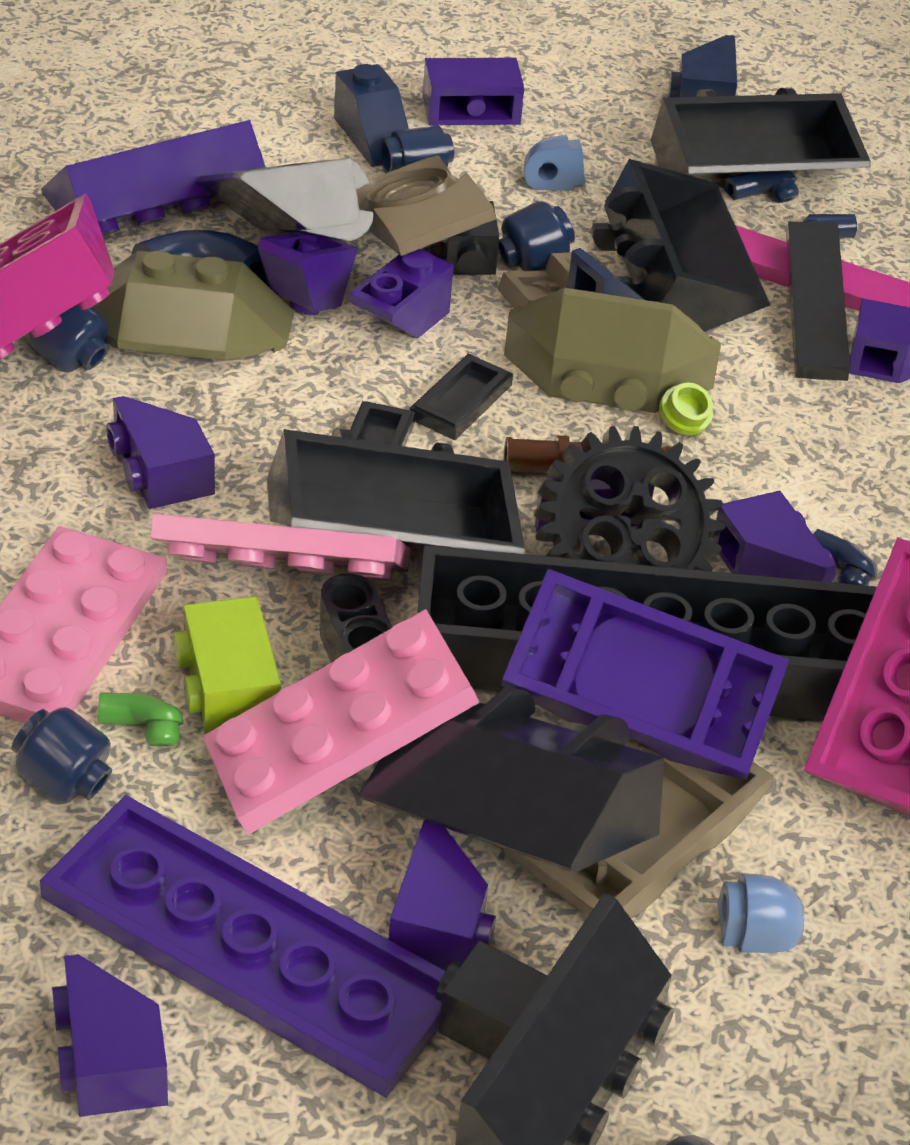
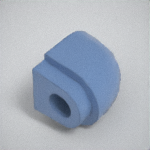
(555, 164)
(760, 914)

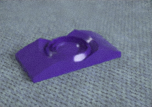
(670, 680)

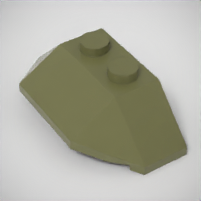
(193, 308)
(609, 348)

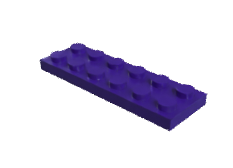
(251, 943)

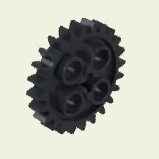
(629, 470)

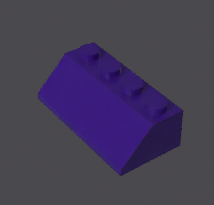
(155, 176)

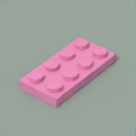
(261, 544)
(69, 619)
(338, 721)

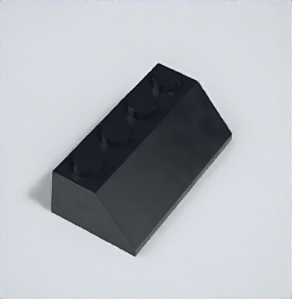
(573, 1040)

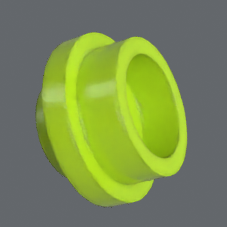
(686, 409)

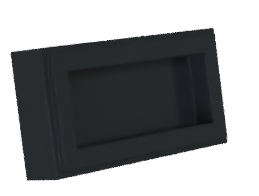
(461, 396)

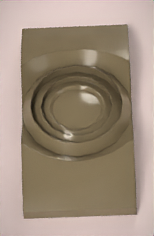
(423, 205)
(695, 817)

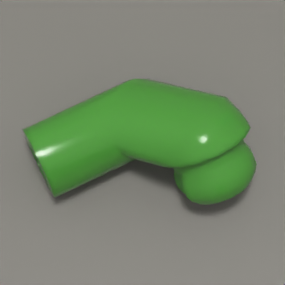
(159, 717)

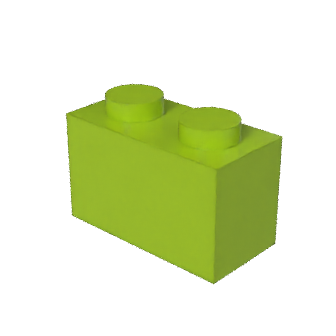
(227, 659)

